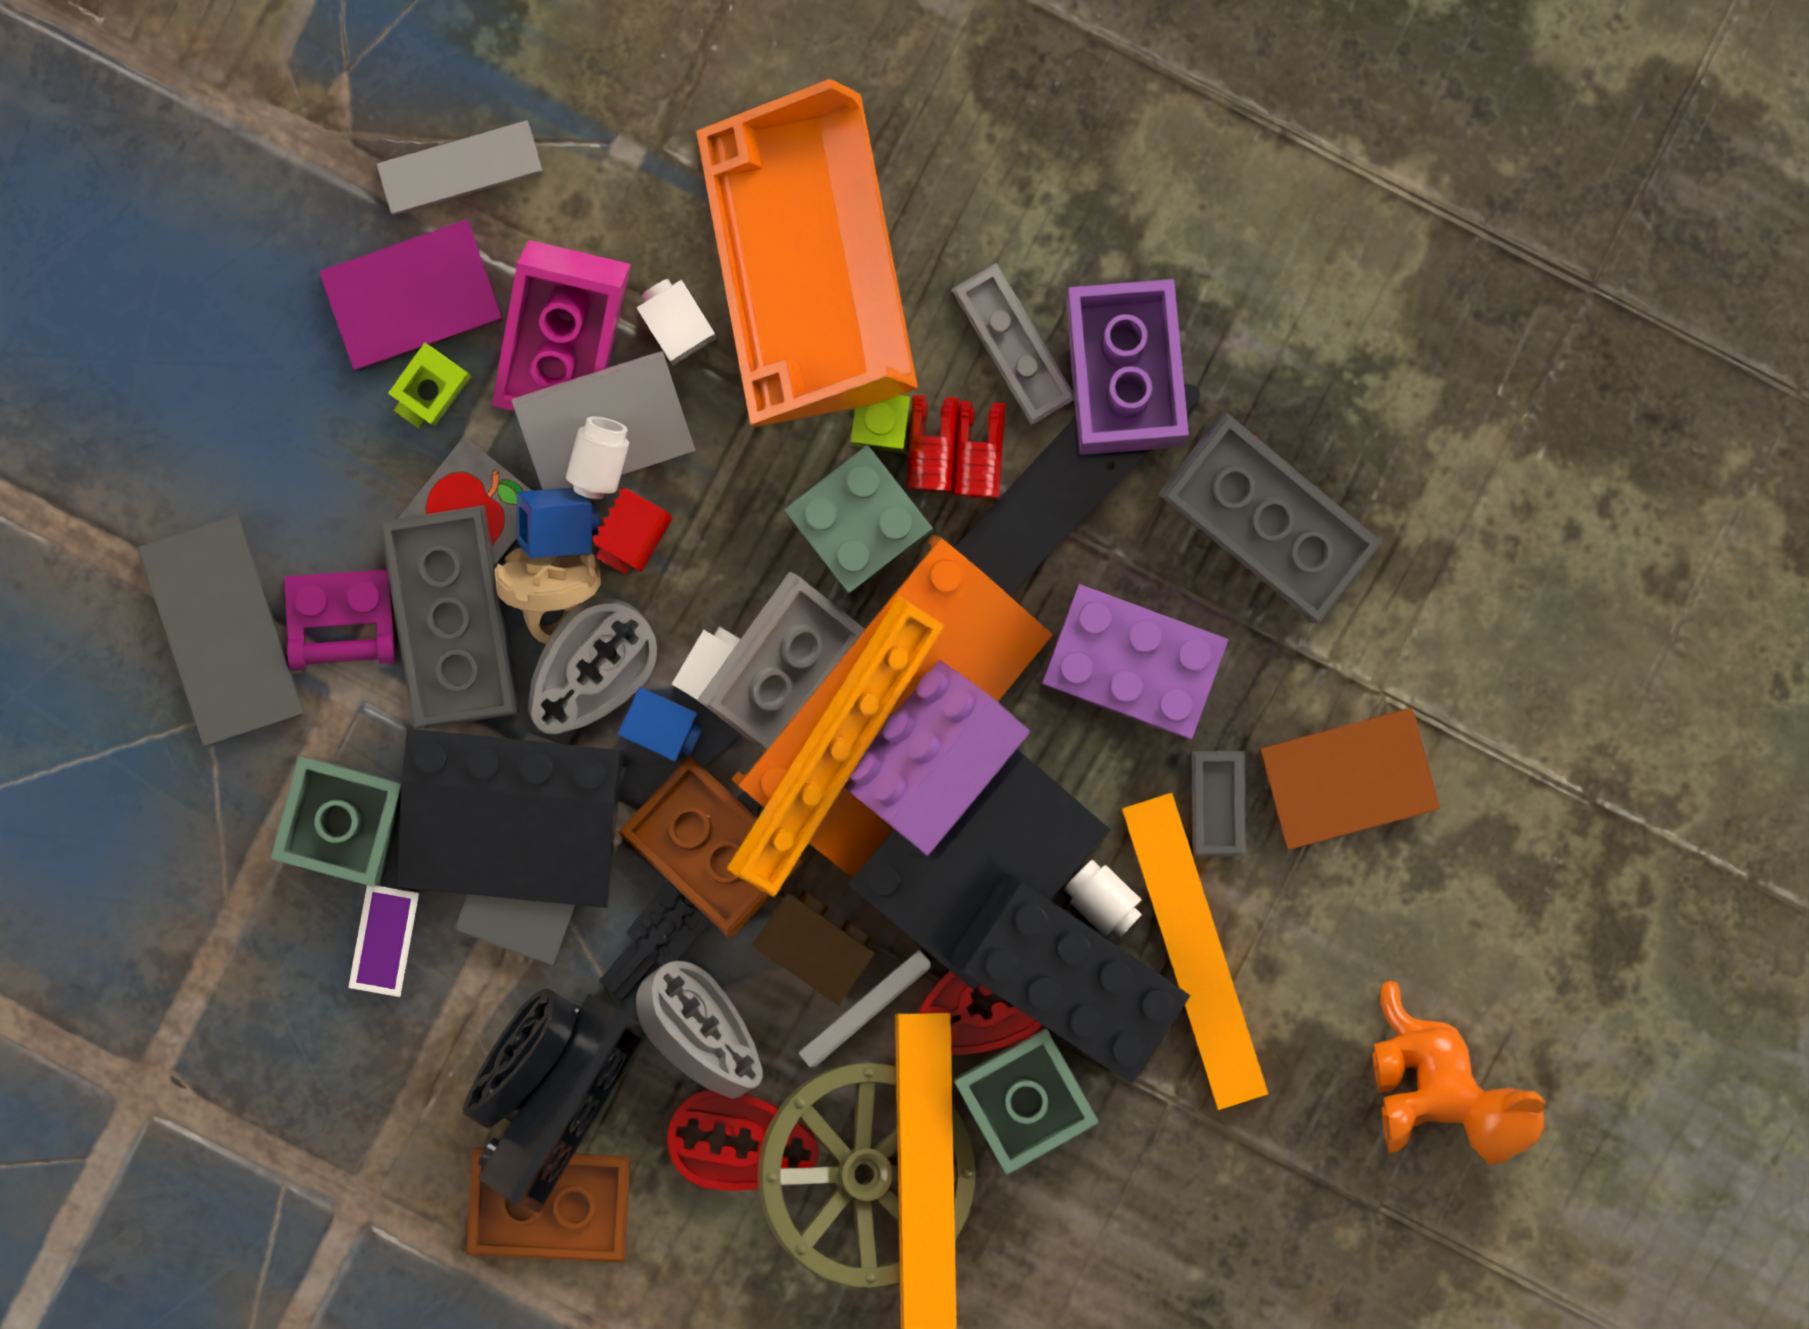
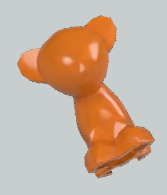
(1495, 1120)

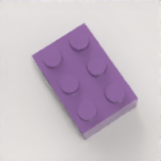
(1126, 367)
(1134, 662)
(935, 756)

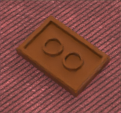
(1349, 778)
(691, 836)
(578, 1222)

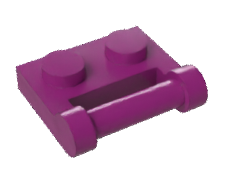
(339, 601)

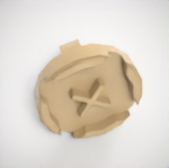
(546, 585)

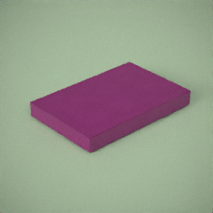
(411, 295)

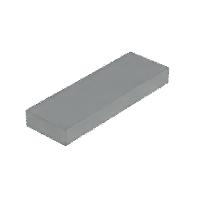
(459, 168)
(1013, 344)
(865, 1008)

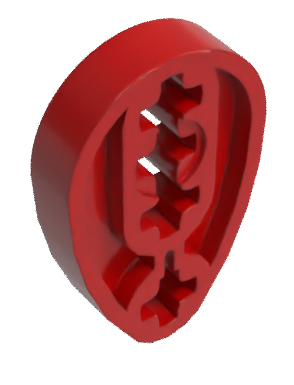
(971, 1032)
(726, 1169)

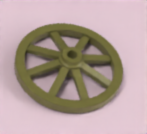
(873, 1187)

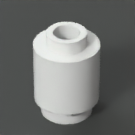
(598, 457)
(1103, 899)

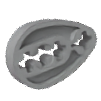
(574, 640)
(705, 1057)

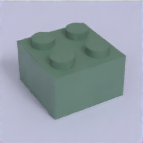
(858, 520)
(338, 821)
(1025, 1100)

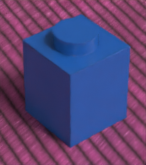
(555, 523)
(661, 725)

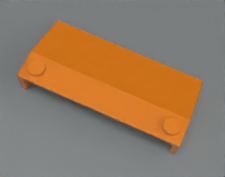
(806, 256)
(983, 640)

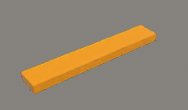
(835, 746)
(1194, 951)
(925, 1171)

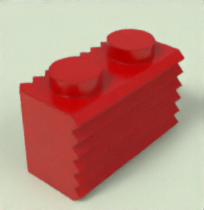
(630, 532)

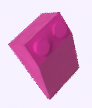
(558, 319)

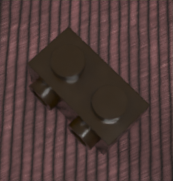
(814, 946)

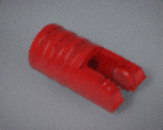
(932, 457)
(979, 463)

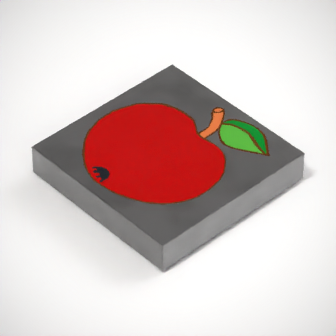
(472, 480)

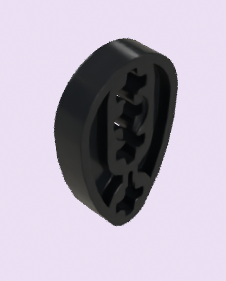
(520, 1057)

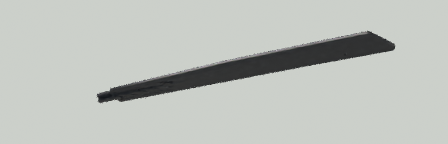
(1006, 547)

